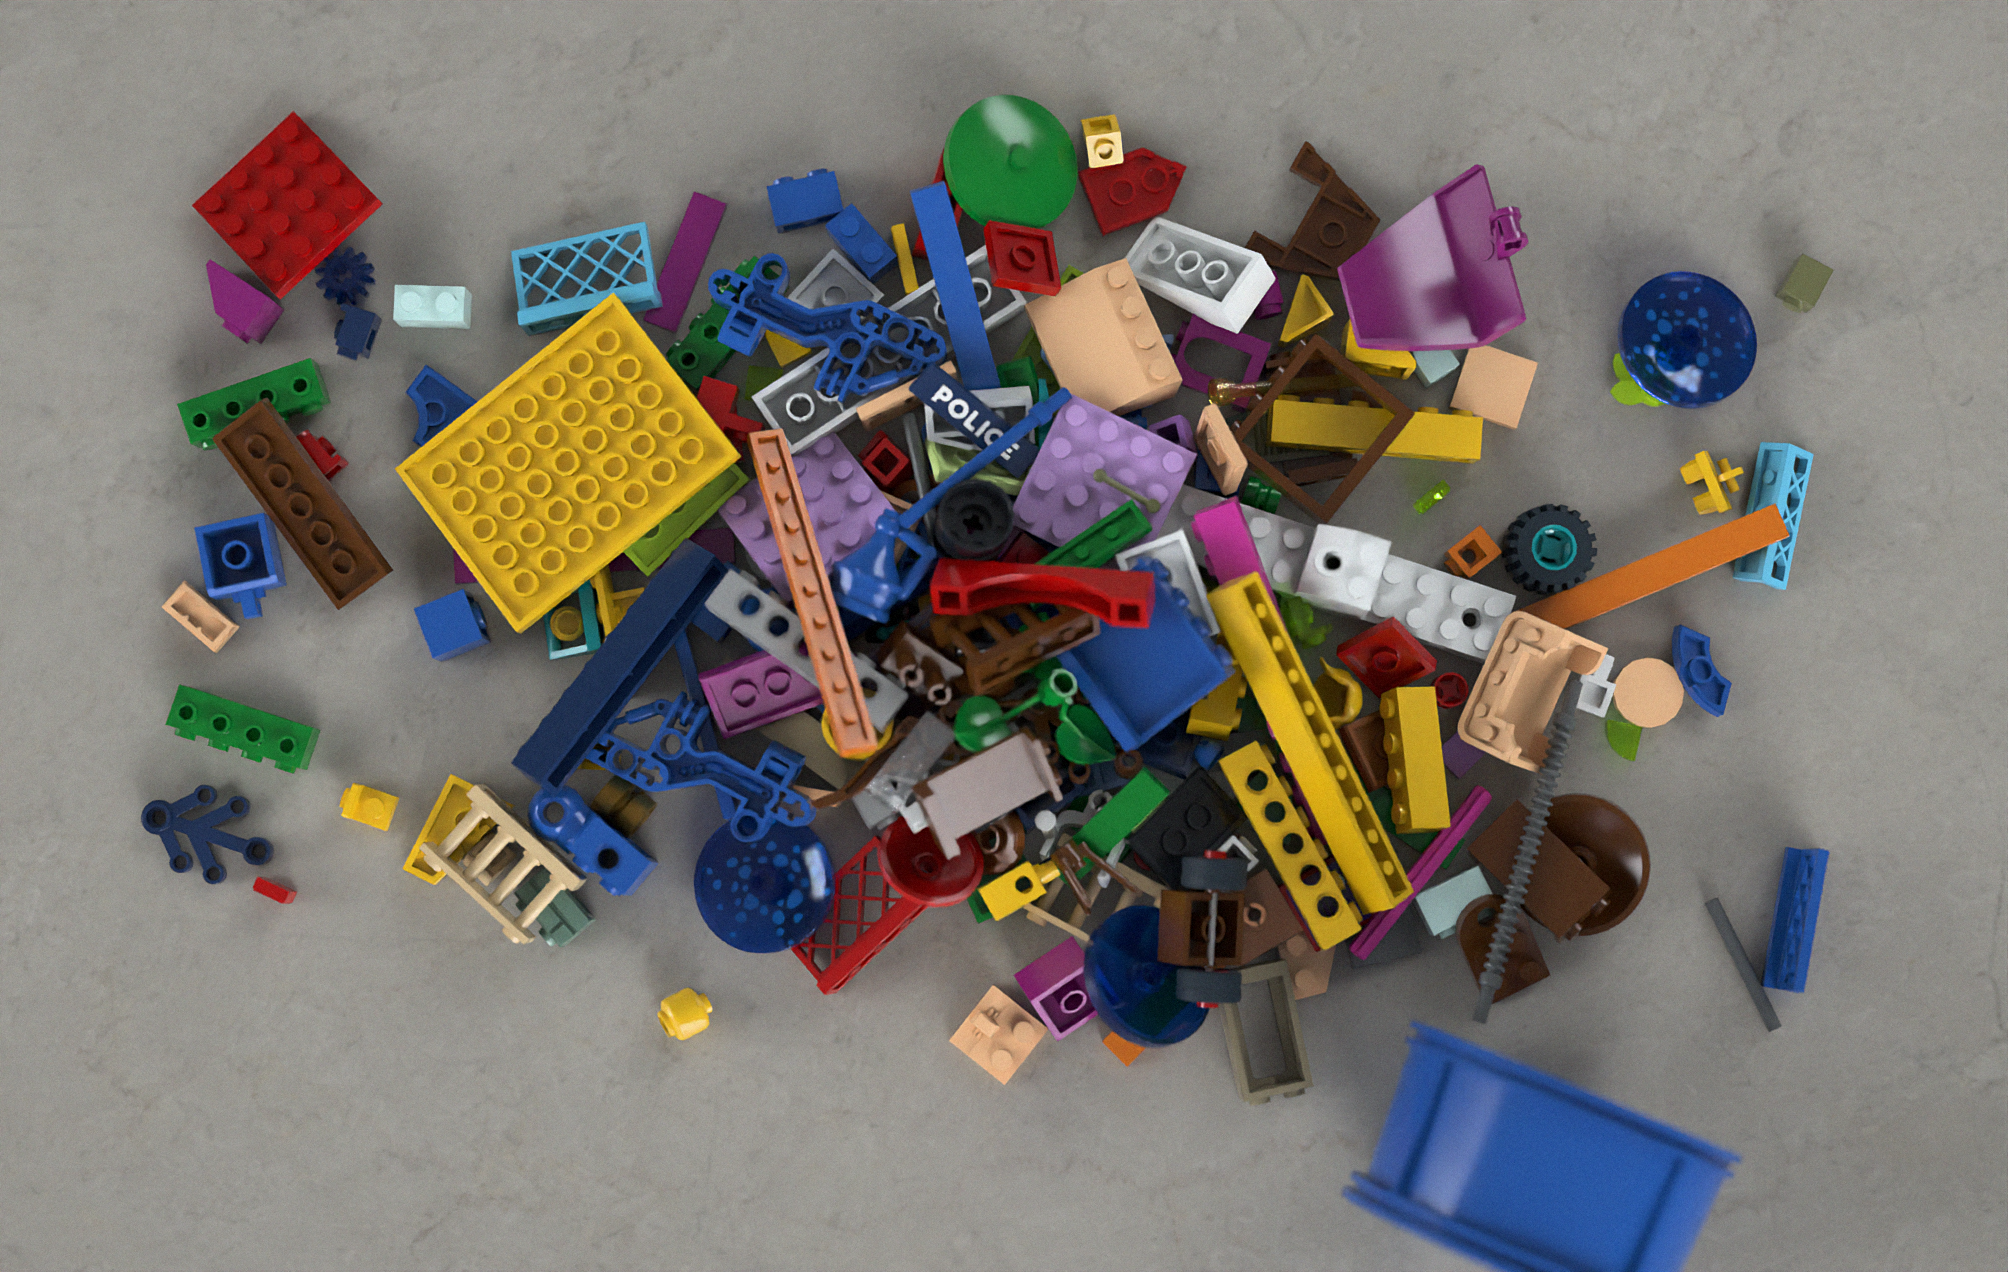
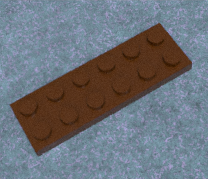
(302, 503)

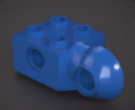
(590, 839)

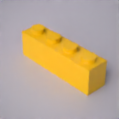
(1415, 760)

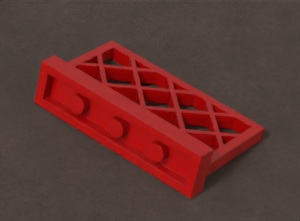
(870, 942)

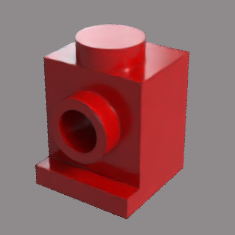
(322, 454)

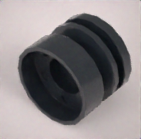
(976, 505)

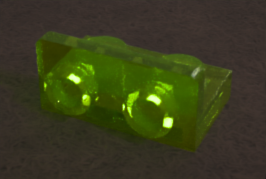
(1298, 619)

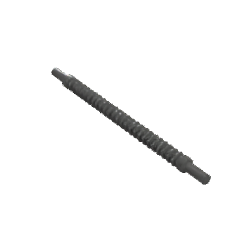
(1491, 978)

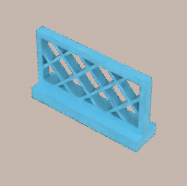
(566, 312)

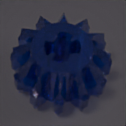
(351, 286)

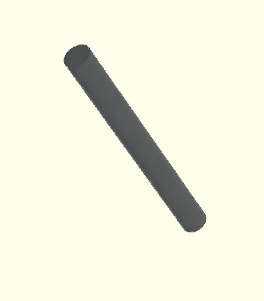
(919, 468)
(1743, 964)

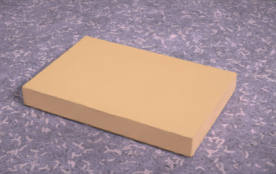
(893, 403)

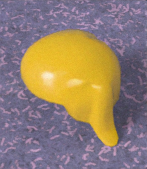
(1338, 694)

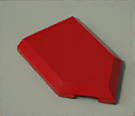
(1131, 190)

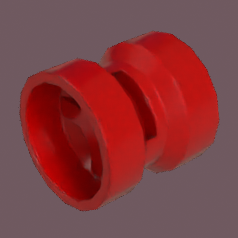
(1451, 686)

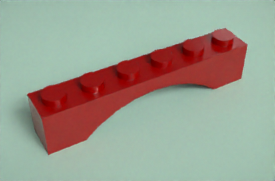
(1113, 595)

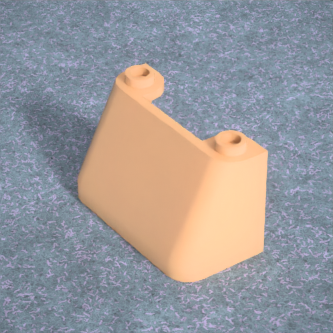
(1523, 687)

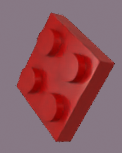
(1022, 258)
(1386, 657)

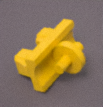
(1716, 497)

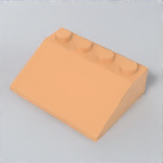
(1105, 341)

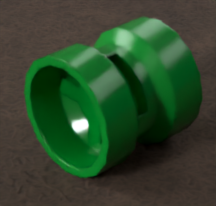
(1260, 496)

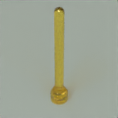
(1224, 391)

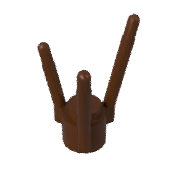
(1070, 860)

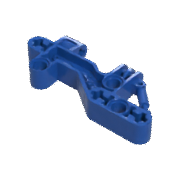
(834, 326)
(758, 788)

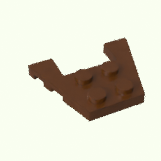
(1330, 231)

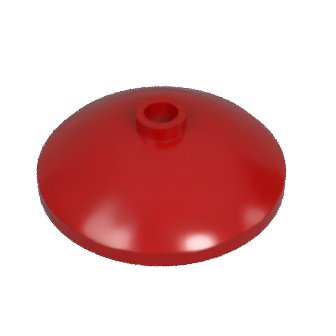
(906, 854)

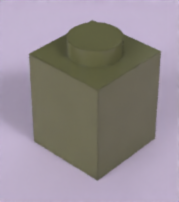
(1803, 284)

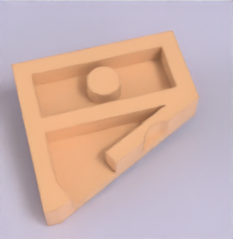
(1307, 969)

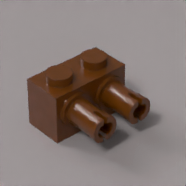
(919, 663)

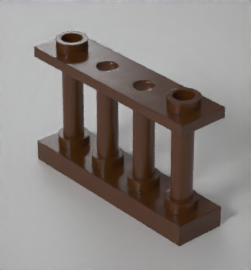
(1014, 653)

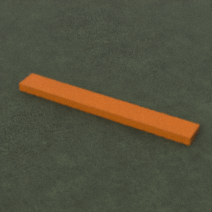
(1662, 569)

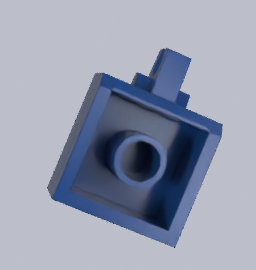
(241, 560)

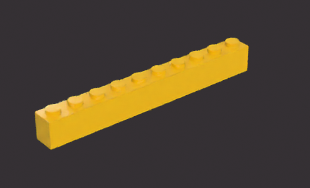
(1310, 743)

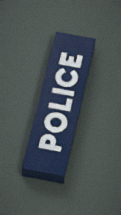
(971, 416)

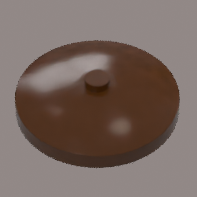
(1610, 846)

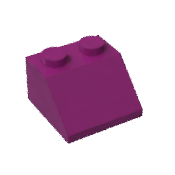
(243, 307)
(1058, 988)

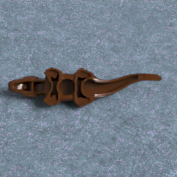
(874, 764)

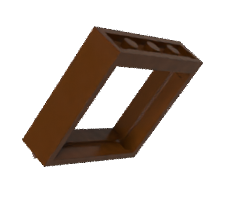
(1280, 379)

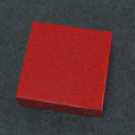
(274, 890)

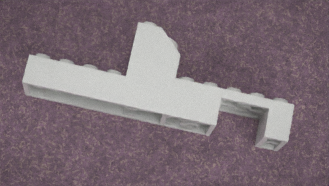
(1368, 583)

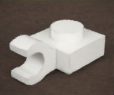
(1596, 690)

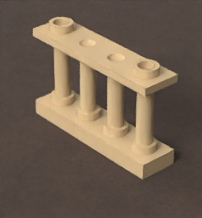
(537, 852)
(1040, 912)

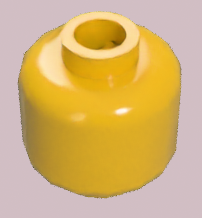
(684, 1013)

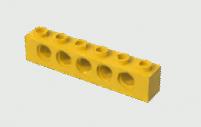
(1347, 916)

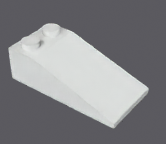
(1200, 273)

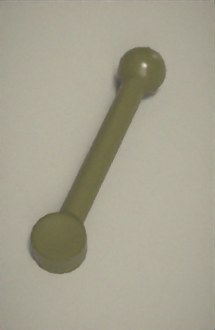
(1152, 505)

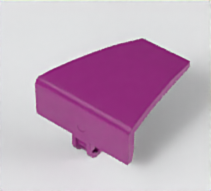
(1439, 273)

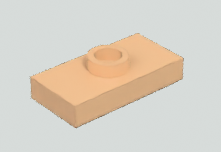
(200, 616)

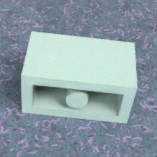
(432, 306)
(1444, 902)

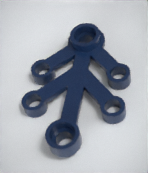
(201, 831)

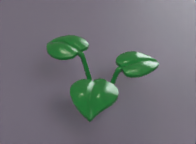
(1079, 738)

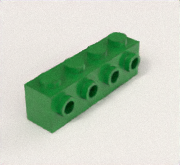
(700, 351)
(289, 389)
(242, 727)

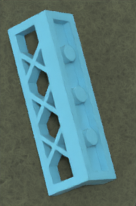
(1770, 485)

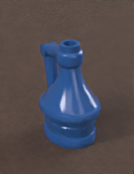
(869, 579)

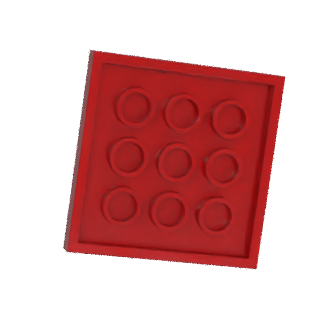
(287, 205)

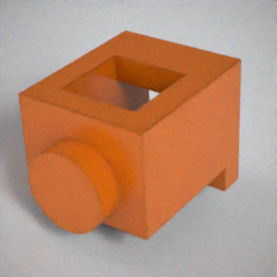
(1480, 545)

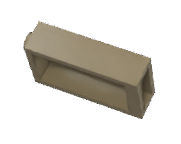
(1297, 1070)

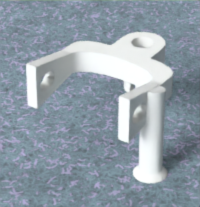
(1053, 828)

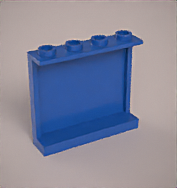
(1149, 674)

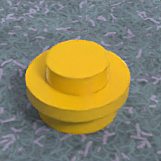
(567, 623)

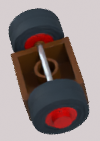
(1205, 928)

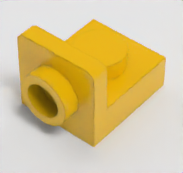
(1102, 141)
(368, 806)

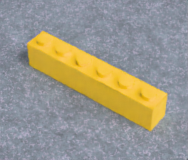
(1357, 426)

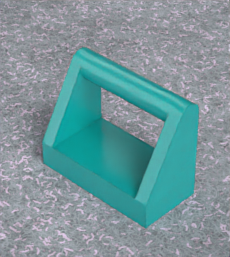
(592, 627)

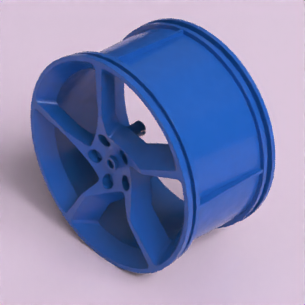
(1533, 1168)

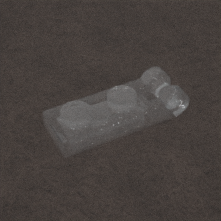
(911, 761)

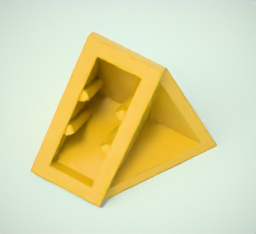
(1306, 314)

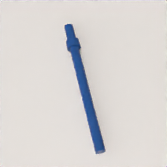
(1037, 416)

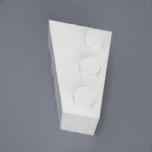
(1008, 403)

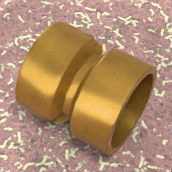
(624, 805)

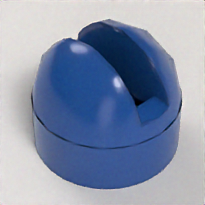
(1208, 753)

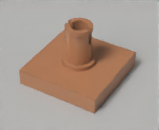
(1266, 917)

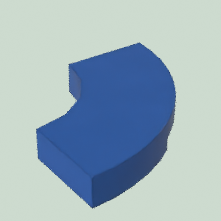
(1697, 670)

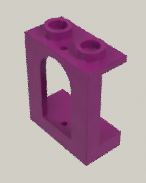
(1242, 342)

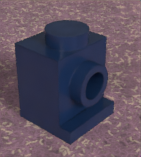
(356, 332)

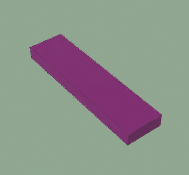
(686, 261)

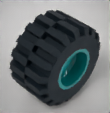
(1549, 549)

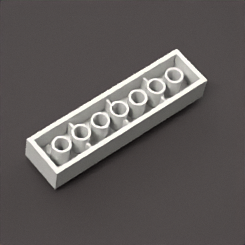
(813, 414)

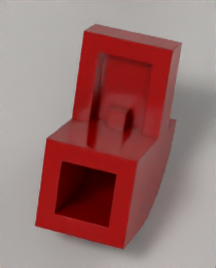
(720, 403)

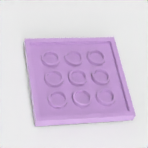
(1060, 490)
(839, 502)

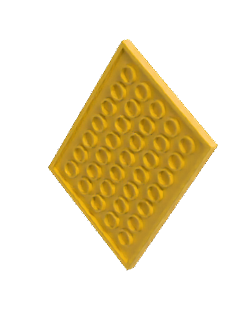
(567, 463)

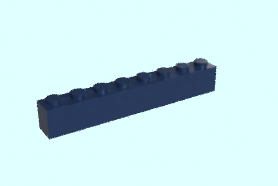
(619, 666)

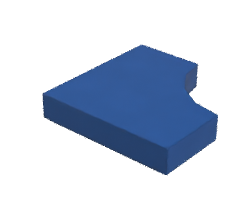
(437, 403)

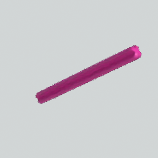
(1423, 870)

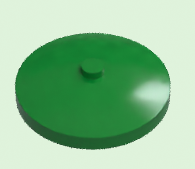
(1010, 162)

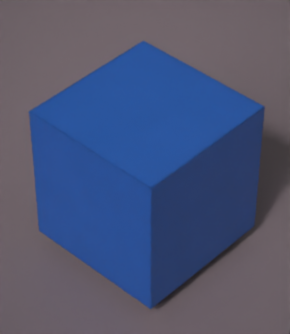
(452, 625)

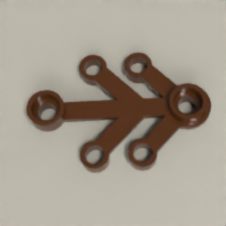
(1051, 714)

